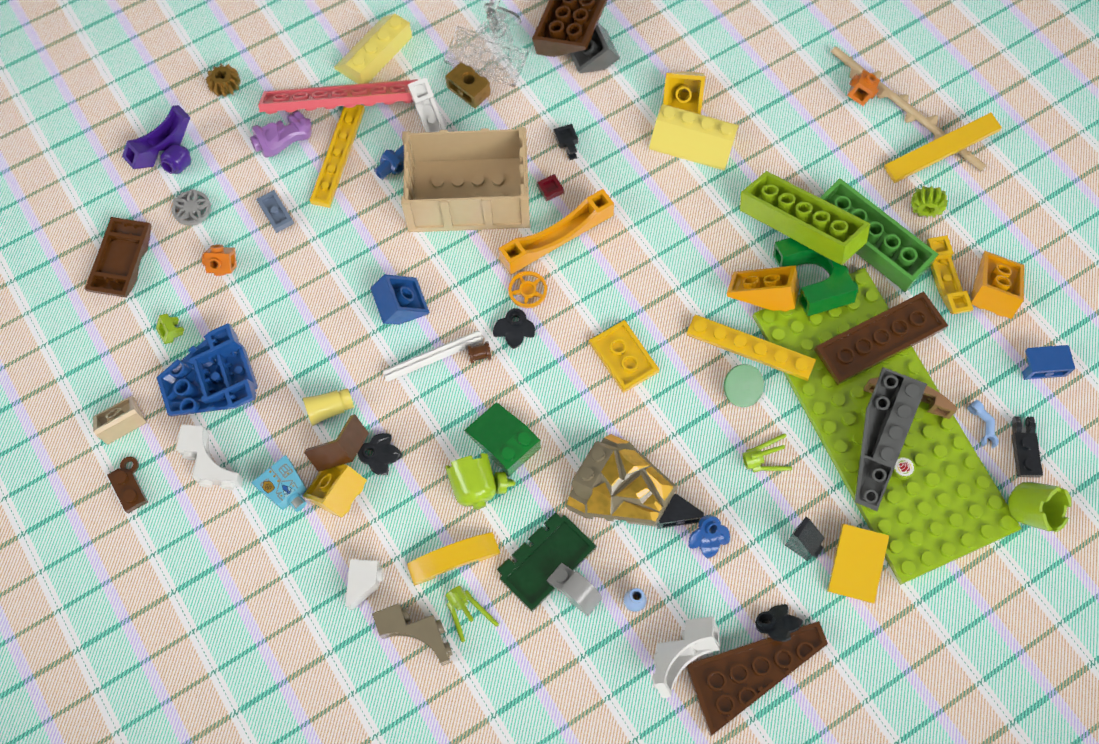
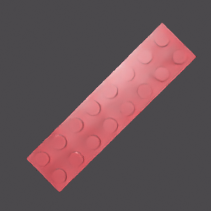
(334, 96)

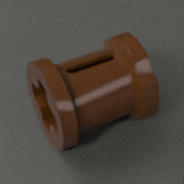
(479, 352)

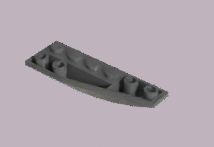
(884, 433)

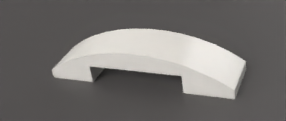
(426, 106)

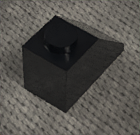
(679, 513)
(806, 540)

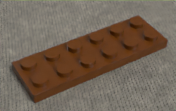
(880, 337)

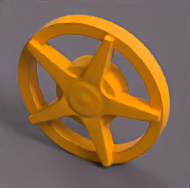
(527, 289)

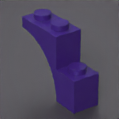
(144, 150)

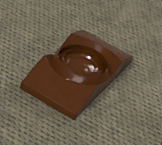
(119, 257)

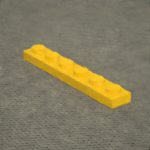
(751, 347)

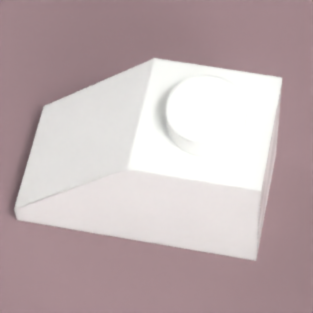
(362, 581)

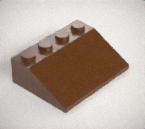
(567, 26)

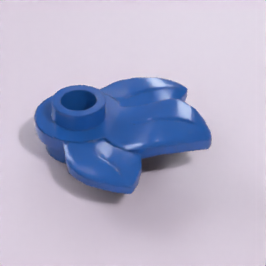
(709, 536)

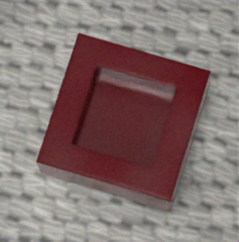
(550, 187)

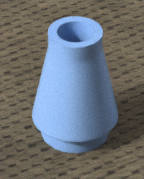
(632, 604)

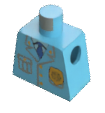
(282, 485)

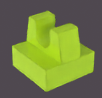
(167, 329)

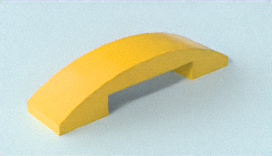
(946, 277)
(452, 557)

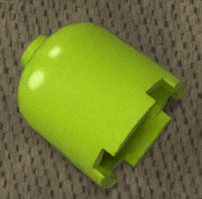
(472, 481)
(1040, 505)

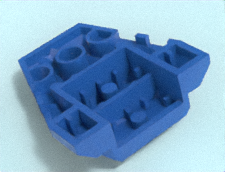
(210, 377)

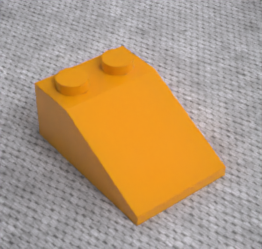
(998, 285)
(766, 288)

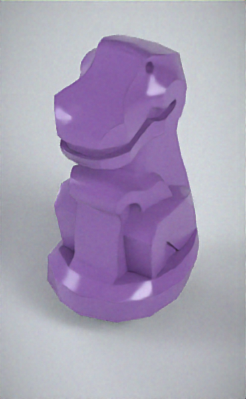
(277, 136)

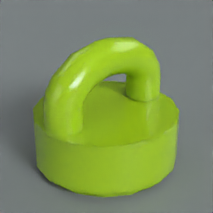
(502, 482)

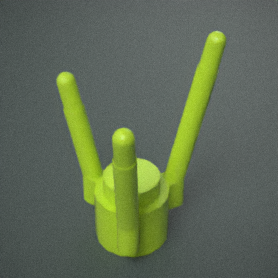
(754, 457)
(458, 599)

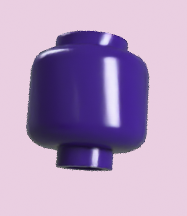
(175, 159)

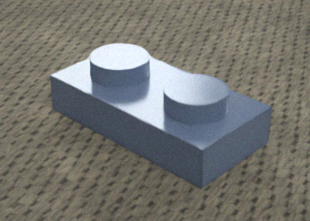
(275, 211)

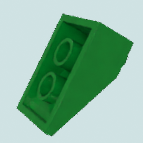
(504, 438)

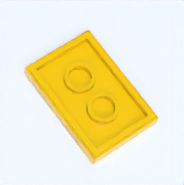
(624, 356)
(858, 563)

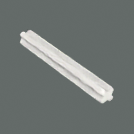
(432, 356)

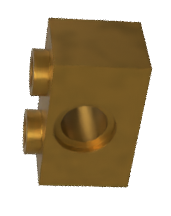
(468, 84)

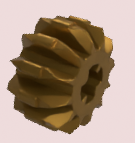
(223, 80)

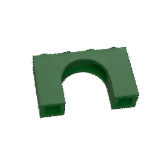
(822, 296)

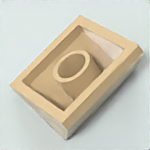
(118, 420)

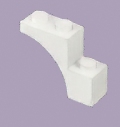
(194, 445)
(699, 638)

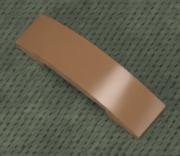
(937, 402)

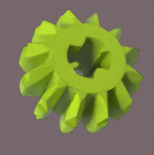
(929, 201)

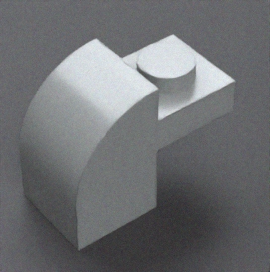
(575, 588)

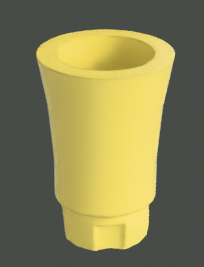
(327, 405)

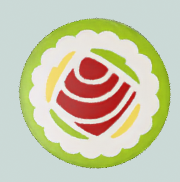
(904, 468)

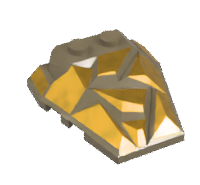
(619, 485)

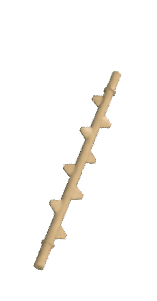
(901, 100)

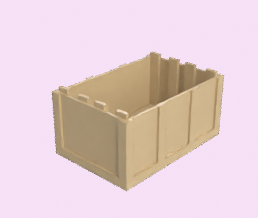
(465, 180)

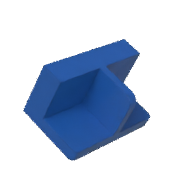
(1048, 362)

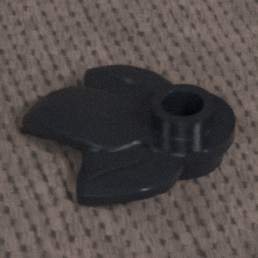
(514, 331)
(383, 453)
(778, 623)

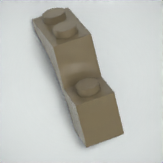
(393, 622)

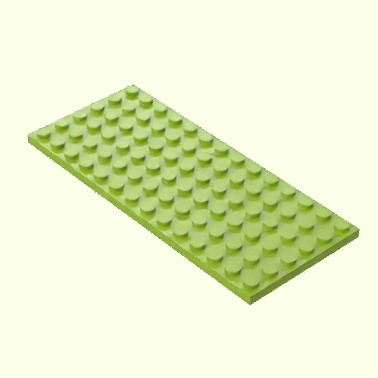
(949, 500)

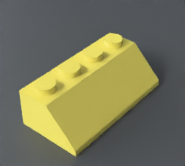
(375, 49)
(693, 137)

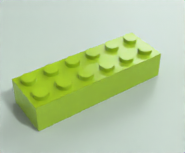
(804, 217)

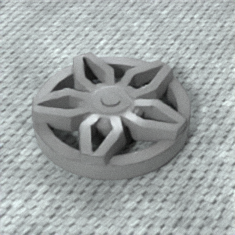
(191, 207)

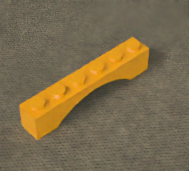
(530, 248)

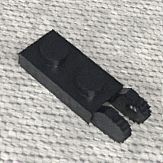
(1026, 448)

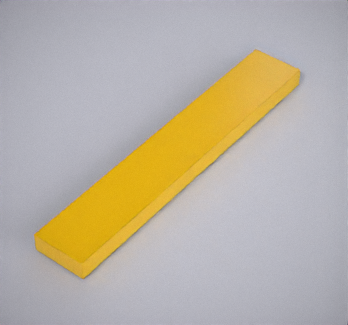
(942, 147)
(337, 156)

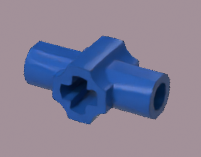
(390, 163)

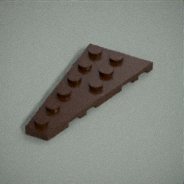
(740, 676)

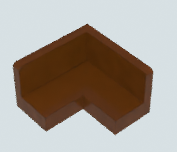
(341, 450)

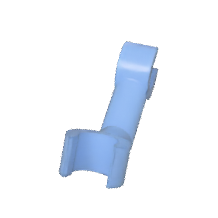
(977, 408)

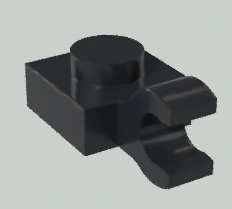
(567, 138)

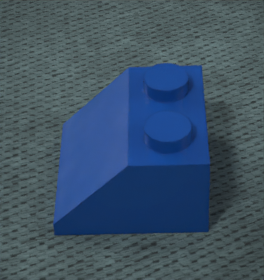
(399, 299)

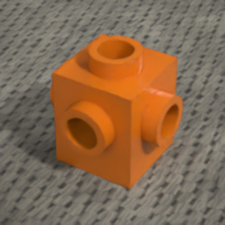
(863, 87)
(219, 260)

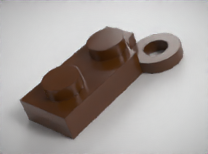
(127, 486)

